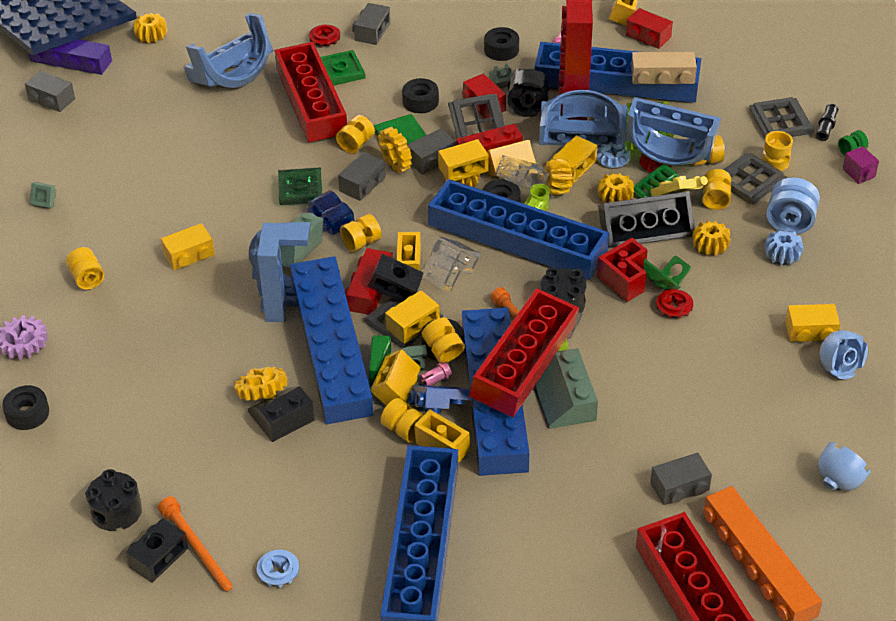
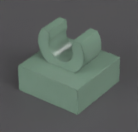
(501, 76)
(42, 194)
(417, 353)

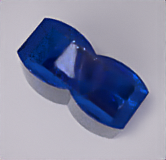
(332, 210)

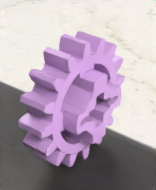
(22, 337)

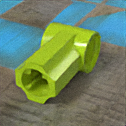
(539, 197)

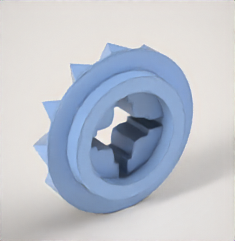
(605, 156)
(281, 559)

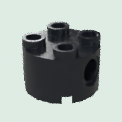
(527, 91)
(565, 285)
(114, 500)

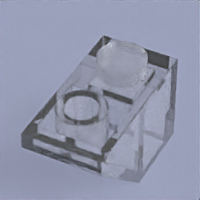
(521, 172)

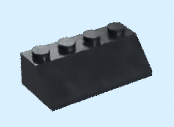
(648, 218)

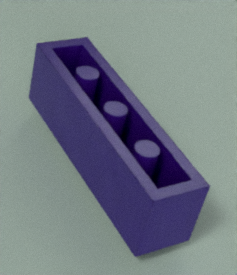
(77, 55)

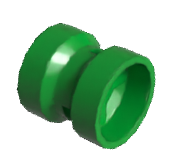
(855, 140)

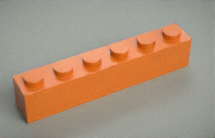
(761, 556)

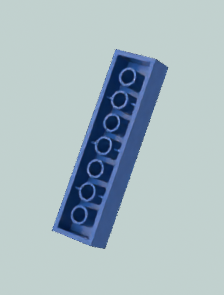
(612, 74)
(517, 228)
(331, 341)
(498, 437)
(421, 535)

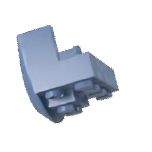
(210, 67)
(583, 103)
(653, 116)
(267, 265)

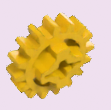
(394, 149)
(261, 383)

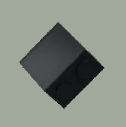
(283, 412)

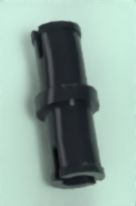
(827, 122)

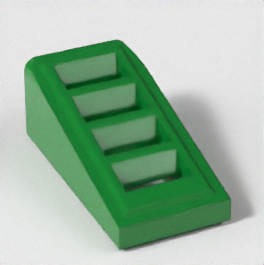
(661, 174)
(379, 349)

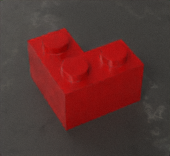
(624, 269)

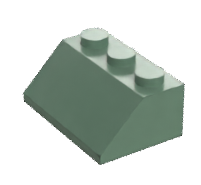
(296, 254)
(567, 391)

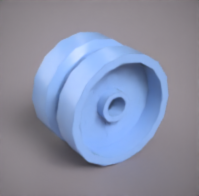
(793, 205)

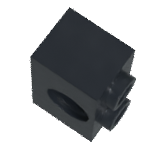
(395, 278)
(157, 550)

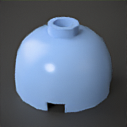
(843, 353)
(841, 468)

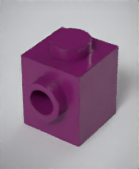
(860, 165)

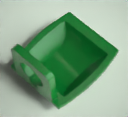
(661, 278)

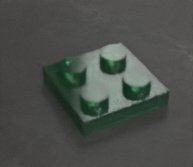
(299, 185)

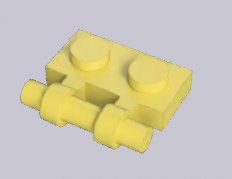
(679, 185)

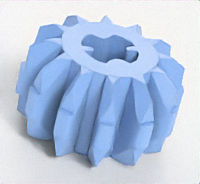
(783, 247)

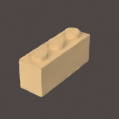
(663, 67)

